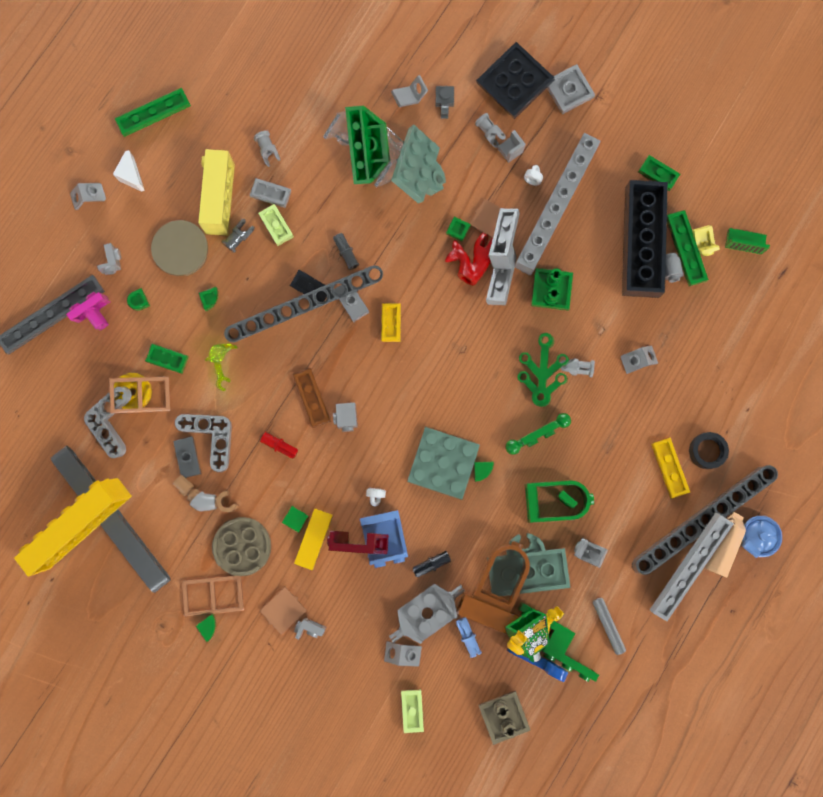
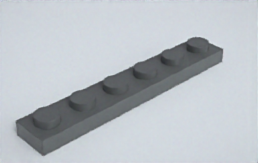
(48, 315)

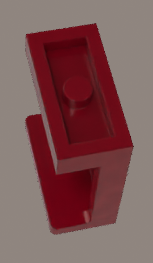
(375, 543)

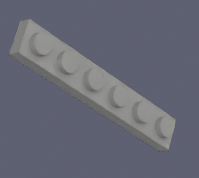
(691, 566)

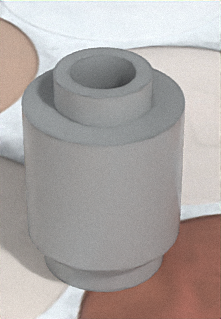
(673, 268)

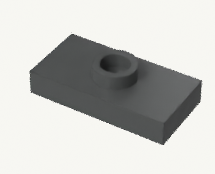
(187, 457)

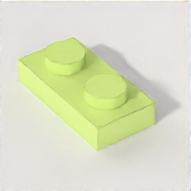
(276, 225)
(412, 711)

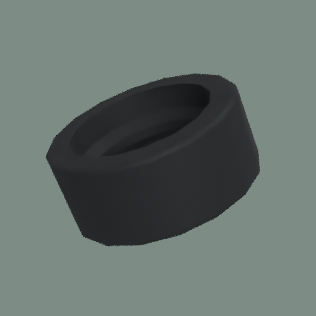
(723, 446)

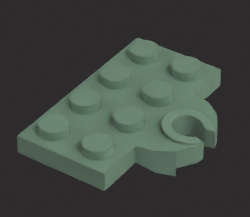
(417, 166)
(546, 571)

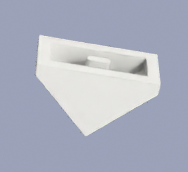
(128, 172)

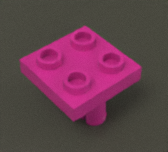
(91, 310)

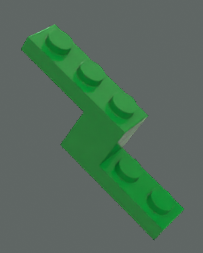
(559, 641)

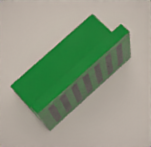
(746, 241)

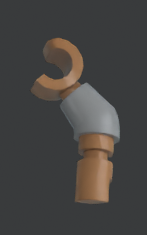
(200, 500)

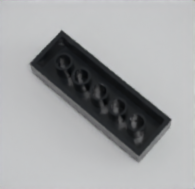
(644, 239)

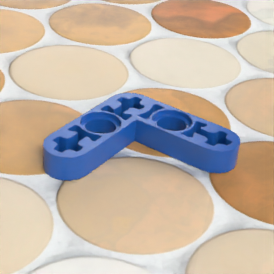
(549, 667)

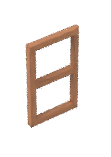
(139, 390)
(212, 592)

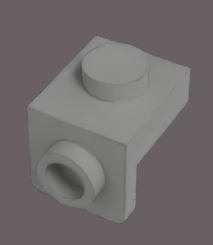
(113, 256)
(590, 552)

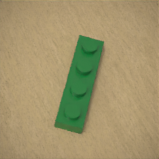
(152, 112)
(687, 248)

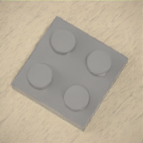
(570, 89)

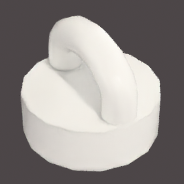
(533, 176)
(378, 493)

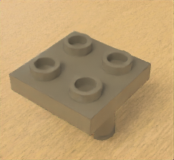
(504, 717)

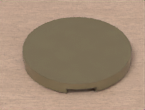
(179, 248)
(241, 546)

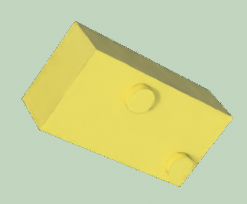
(216, 192)

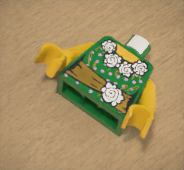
(531, 632)

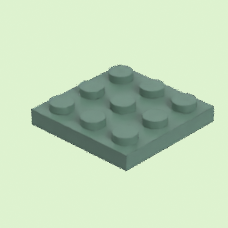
(443, 463)

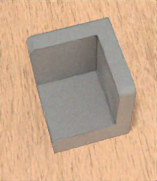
(512, 147)

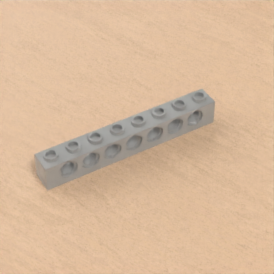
(557, 204)

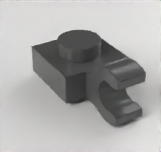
(444, 99)

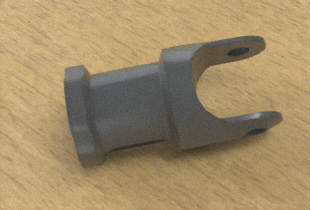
(237, 236)

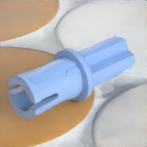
(468, 637)

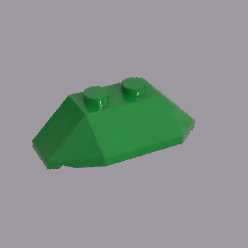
(367, 144)

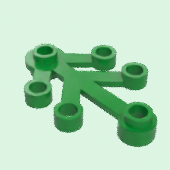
(543, 373)

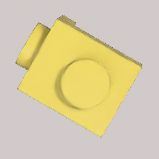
(705, 240)

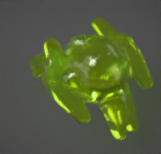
(216, 355)

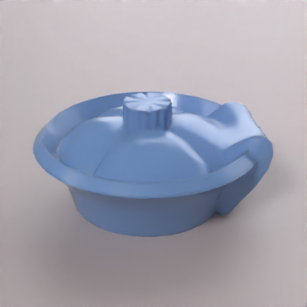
(762, 536)

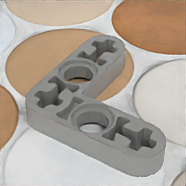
(102, 418)
(217, 434)

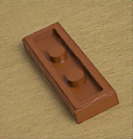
(311, 398)

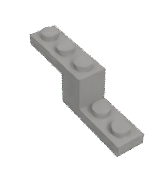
(502, 256)

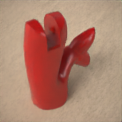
(471, 272)

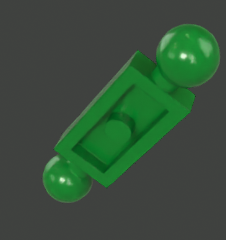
(513, 446)

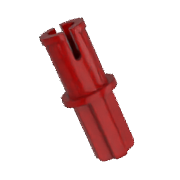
(279, 445)

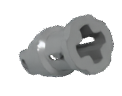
(490, 129)
(266, 146)
(579, 367)

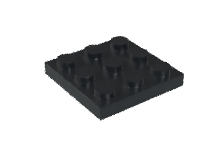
(515, 80)

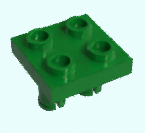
(552, 289)

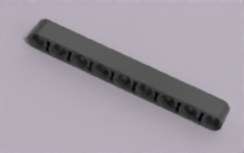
(311, 296)
(709, 510)
(115, 525)

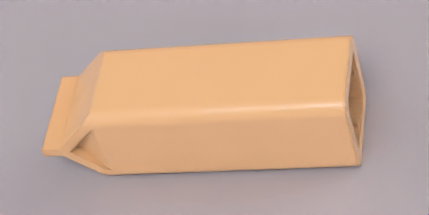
(726, 552)

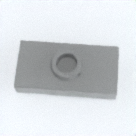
(270, 193)
(352, 303)

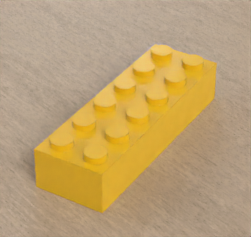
(72, 526)

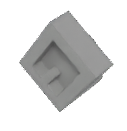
(313, 628)

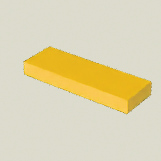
(670, 468)
(313, 539)

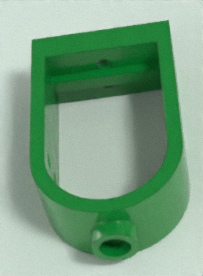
(533, 507)

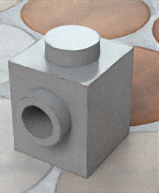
(345, 417)

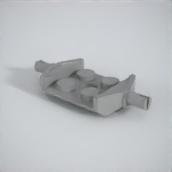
(415, 625)

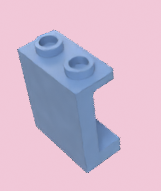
(389, 524)

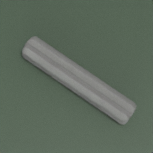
(609, 626)

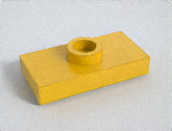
(391, 322)

